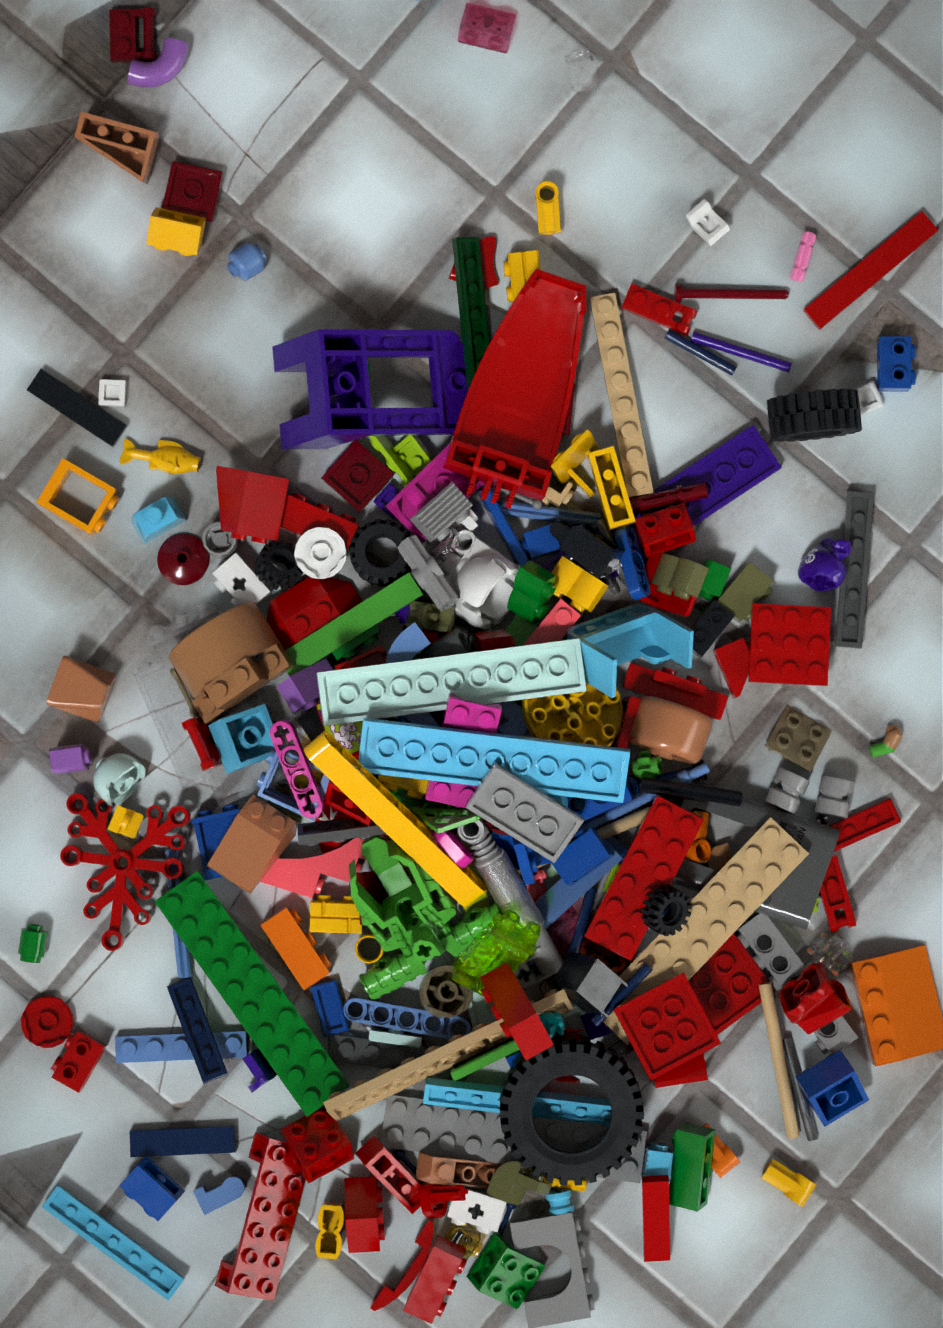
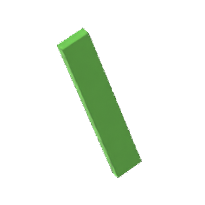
(354, 623)

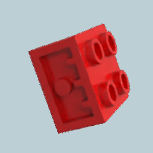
(318, 1144)

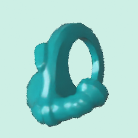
(552, 1020)

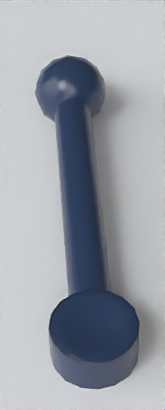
(400, 1154)
(510, 1207)

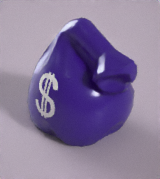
(823, 565)

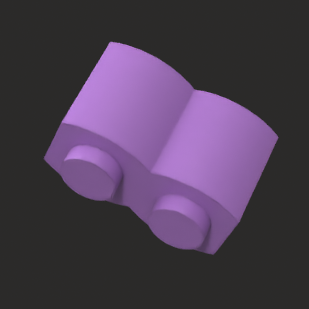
(70, 758)

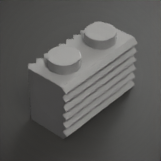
(441, 512)

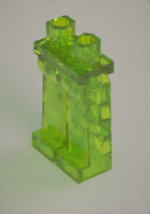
(498, 943)

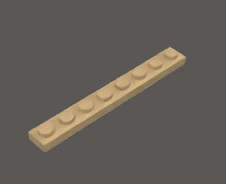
(621, 395)

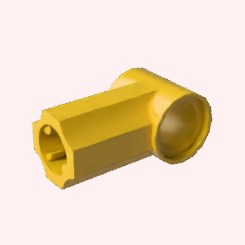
(548, 211)
(793, 1184)

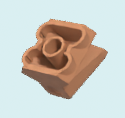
(81, 689)

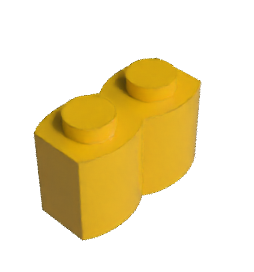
(577, 585)
(330, 1222)

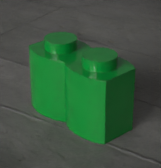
(532, 592)

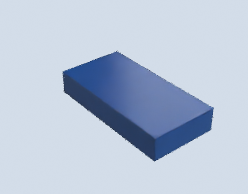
(329, 1008)

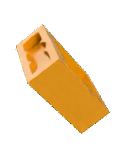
(55, 485)

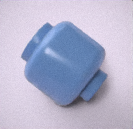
(246, 261)

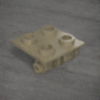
(798, 738)

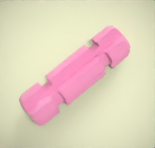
(803, 256)

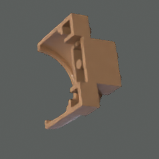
(220, 661)

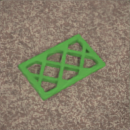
(451, 822)

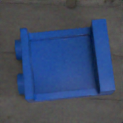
(210, 831)

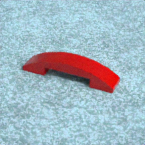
(388, 1293)

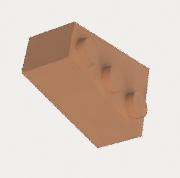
(121, 143)

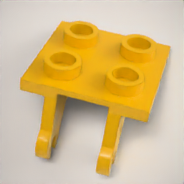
(567, 462)

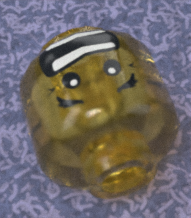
(467, 1237)

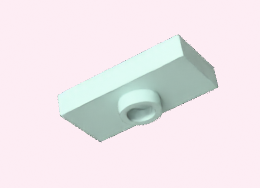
(395, 1037)

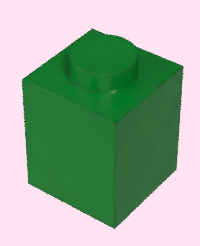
(714, 580)

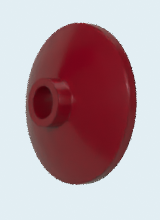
(187, 572)

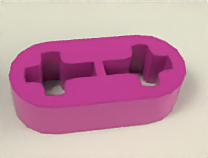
(453, 847)

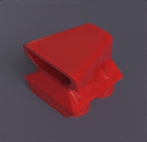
(814, 999)

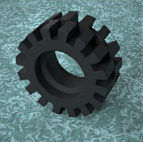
(272, 574)
(656, 905)

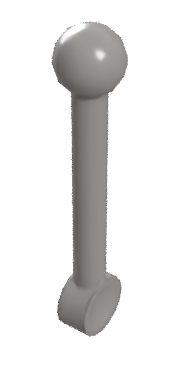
(537, 504)

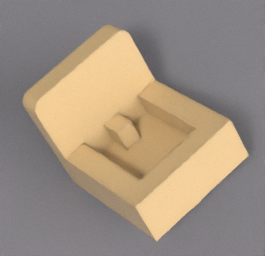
(556, 498)

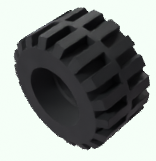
(359, 547)

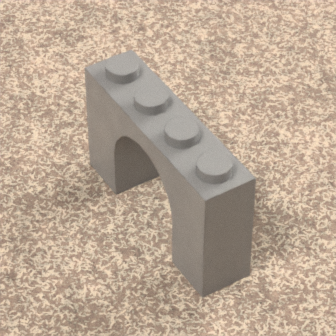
(572, 1300)

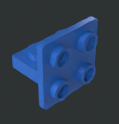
(521, 856)

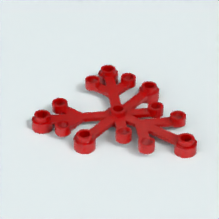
(119, 893)

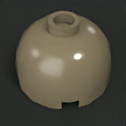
(442, 995)

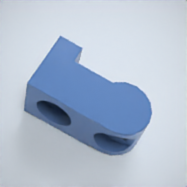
(228, 1191)

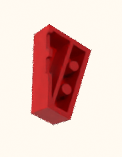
(515, 1010)

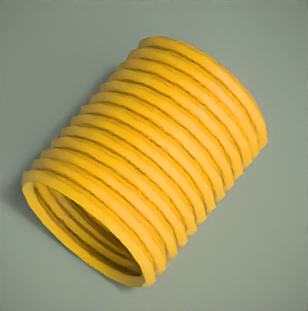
(359, 955)

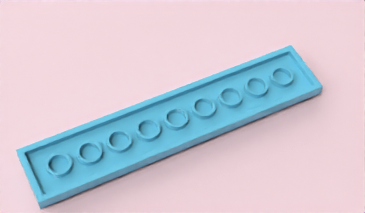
(468, 755)

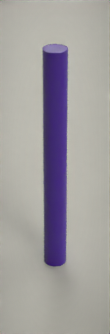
(741, 352)

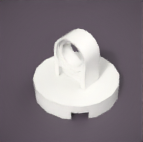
(320, 553)

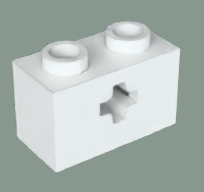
(236, 569)
(485, 1222)

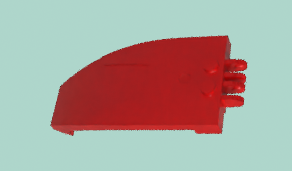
(521, 392)

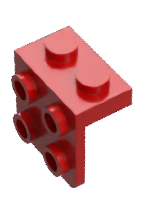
(662, 601)

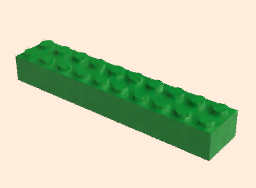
(251, 993)

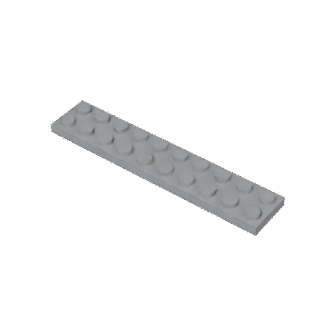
(479, 1134)

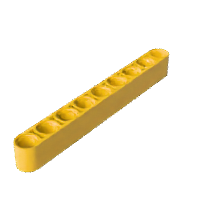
(393, 818)

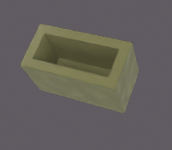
(745, 590)

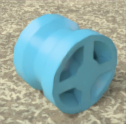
(560, 1202)

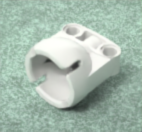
(480, 581)

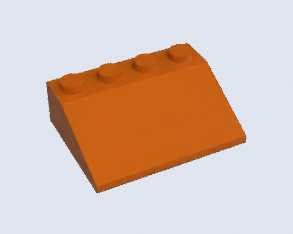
(898, 1005)

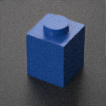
(539, 543)

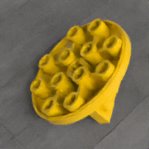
(575, 717)

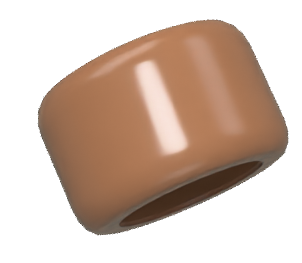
(670, 730)

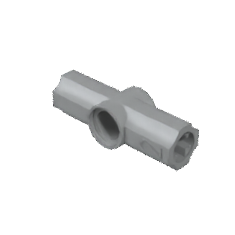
(427, 573)

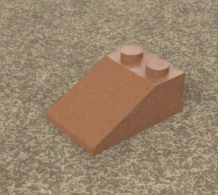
(252, 844)

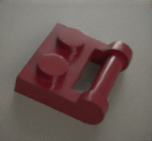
(124, 38)

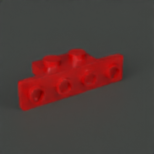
(668, 686)

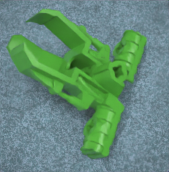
(412, 917)

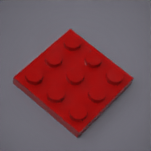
(789, 644)
(728, 984)
(667, 1026)

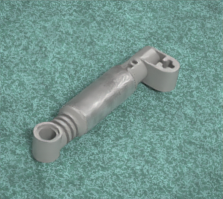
(510, 894)

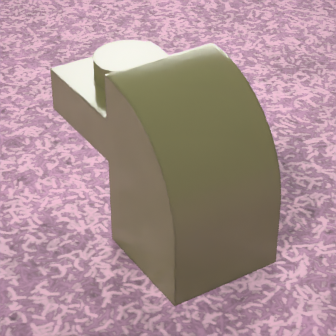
(511, 1182)

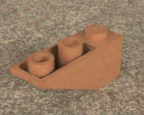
(454, 1170)

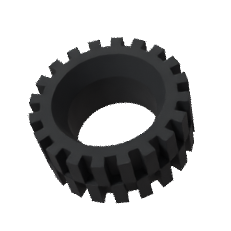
(814, 415)

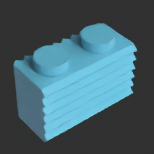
(657, 1160)

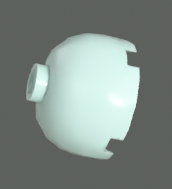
(117, 777)

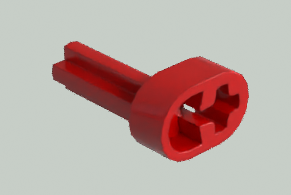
(438, 1195)

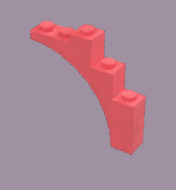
(304, 874)

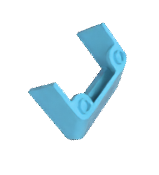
(625, 636)

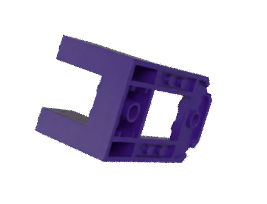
(341, 387)

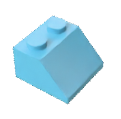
(243, 738)

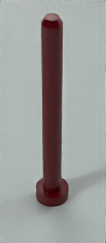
(728, 293)

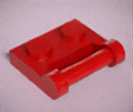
(203, 742)

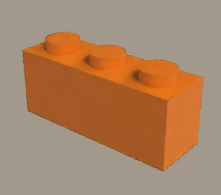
(296, 947)

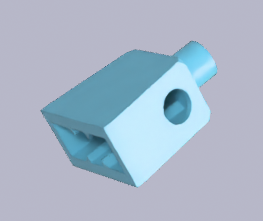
(157, 518)

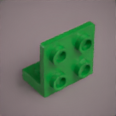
(504, 1272)

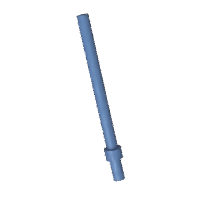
(683, 777)

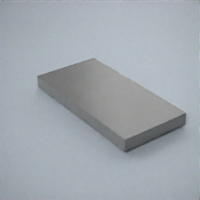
(524, 812)

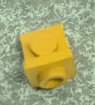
(125, 822)

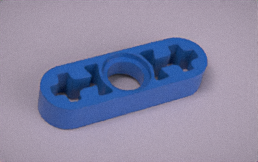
(632, 562)

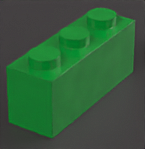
(691, 1166)

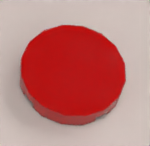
(47, 1021)

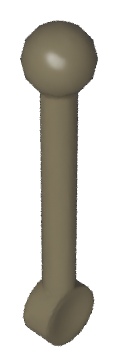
(193, 712)

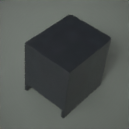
(587, 982)

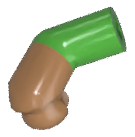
(890, 743)

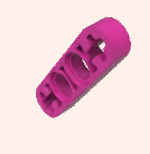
(301, 767)

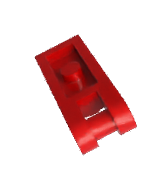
(658, 309)
(835, 897)

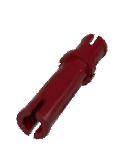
(670, 497)

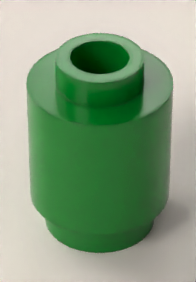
(32, 943)

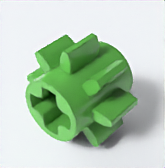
(647, 765)

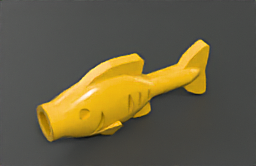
(169, 457)

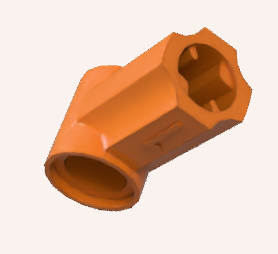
(700, 849)
(723, 1157)

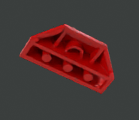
(309, 608)

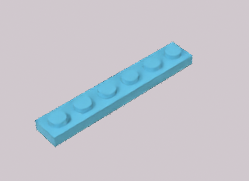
(113, 1242)

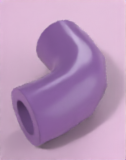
(162, 69)

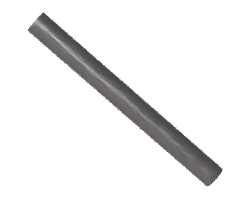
(800, 1096)

